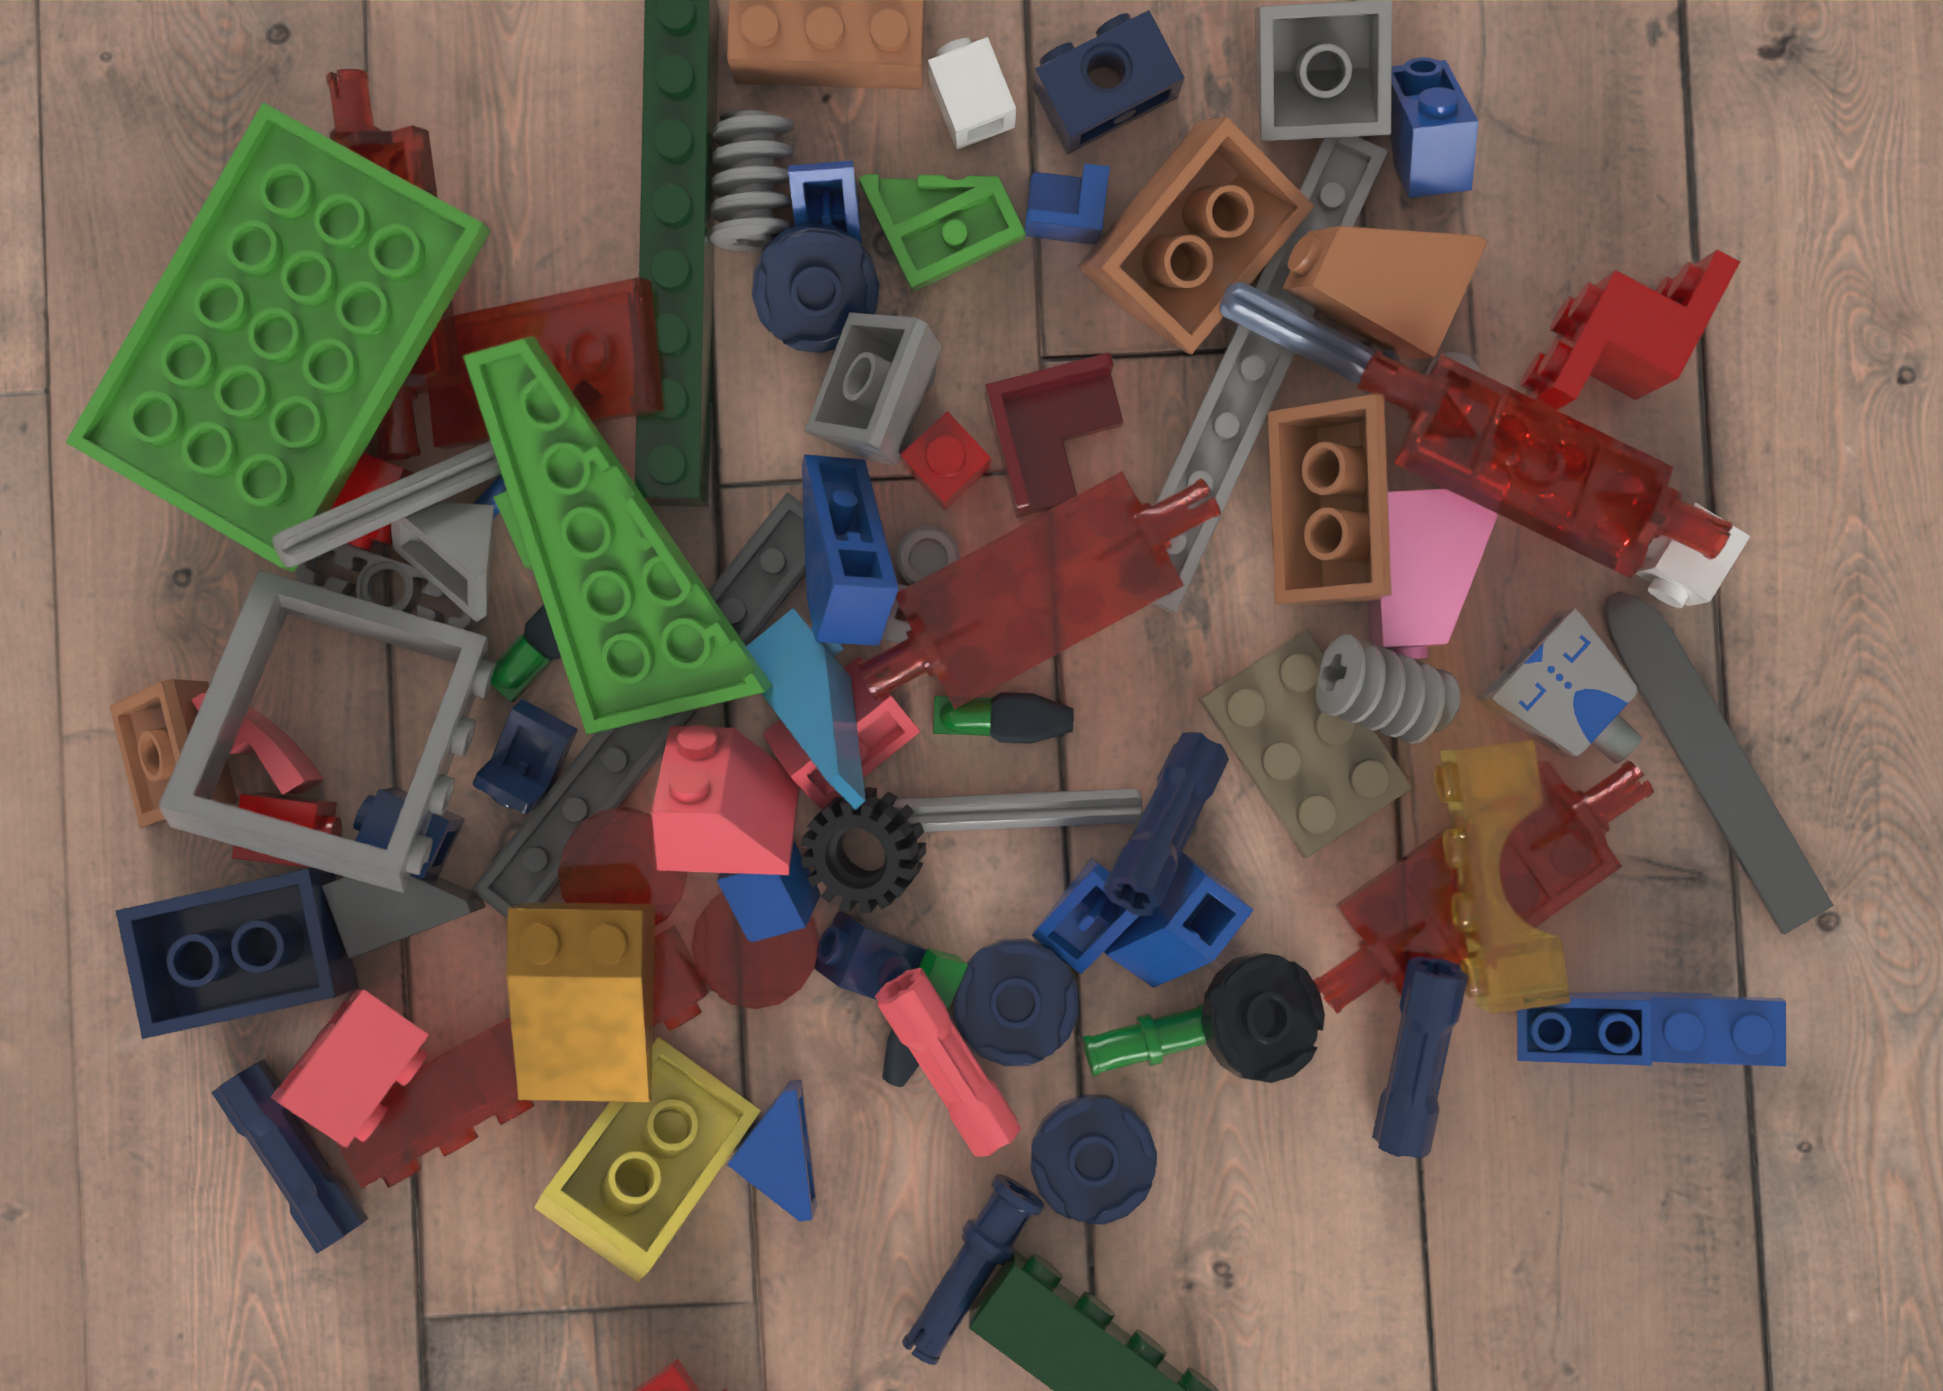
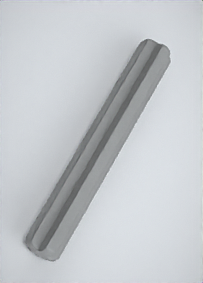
(385, 505)
(1024, 810)

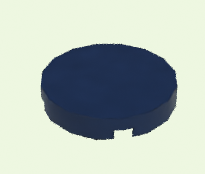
(811, 283)
(1016, 1002)
(1093, 1159)

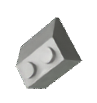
(1324, 69)
(875, 386)

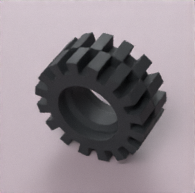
(846, 878)

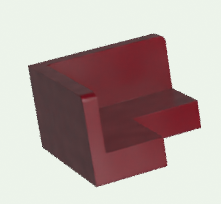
(1037, 414)

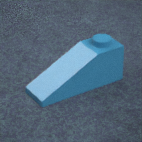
(813, 700)

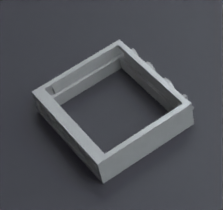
(190, 788)

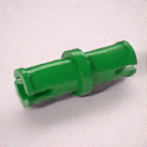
(1144, 1040)

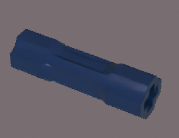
(1153, 852)
(1429, 1011)
(315, 1195)

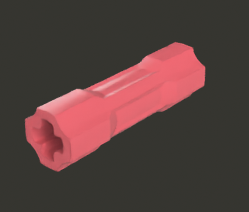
(926, 1029)

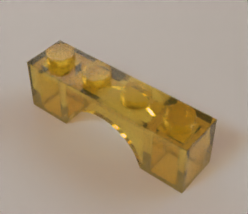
(1486, 797)

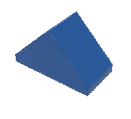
(826, 195)
(1083, 920)
(778, 1155)

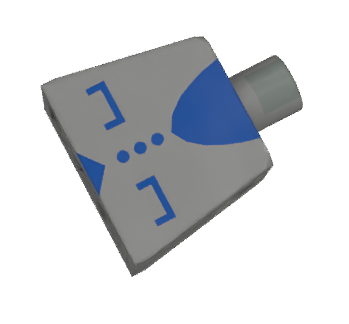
(1567, 691)

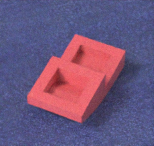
(276, 750)

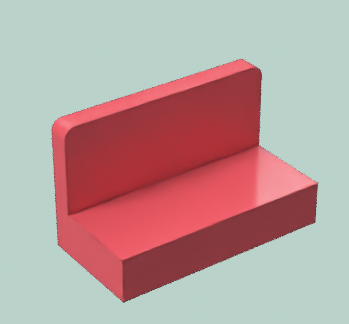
(881, 732)

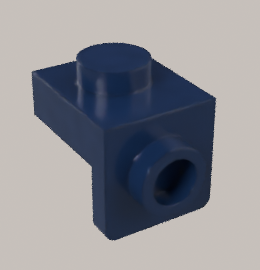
(526, 758)
(863, 956)

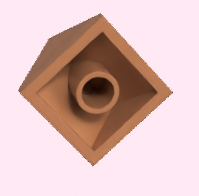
(151, 737)

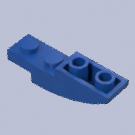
(1655, 1028)

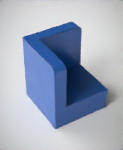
(1068, 205)
(771, 903)

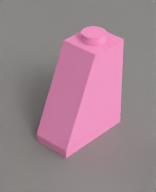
(1433, 561)

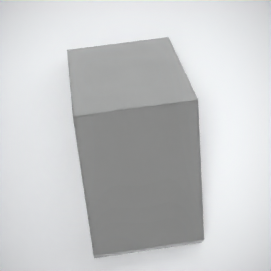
(452, 550)

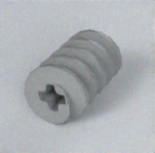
(749, 179)
(1385, 690)

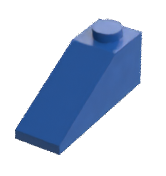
(845, 552)

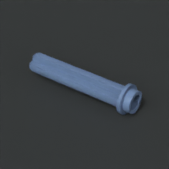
(1297, 331)

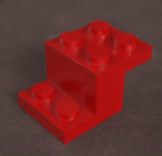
(1628, 332)

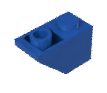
(1431, 129)
(1185, 930)

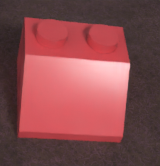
(722, 805)
(352, 1068)

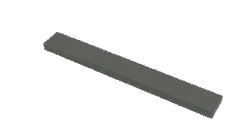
(622, 756)

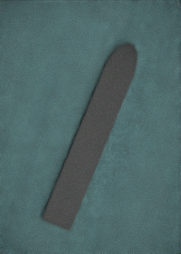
(1715, 762)

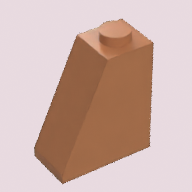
(1386, 282)

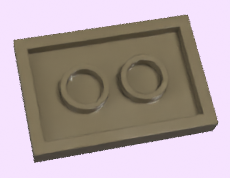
(1307, 764)

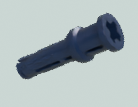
(986, 1244)

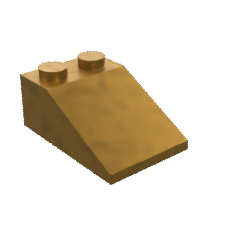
(581, 1000)

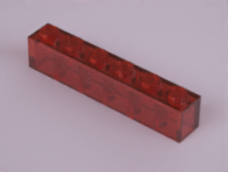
(480, 1080)

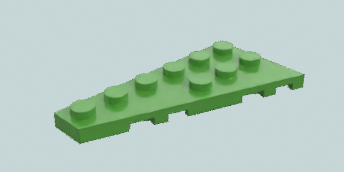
(615, 586)

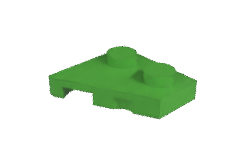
(941, 222)

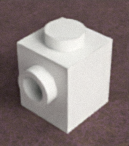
(971, 91)
(1684, 575)

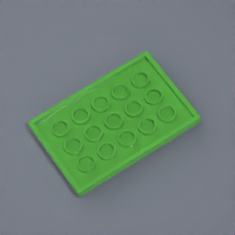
(278, 334)

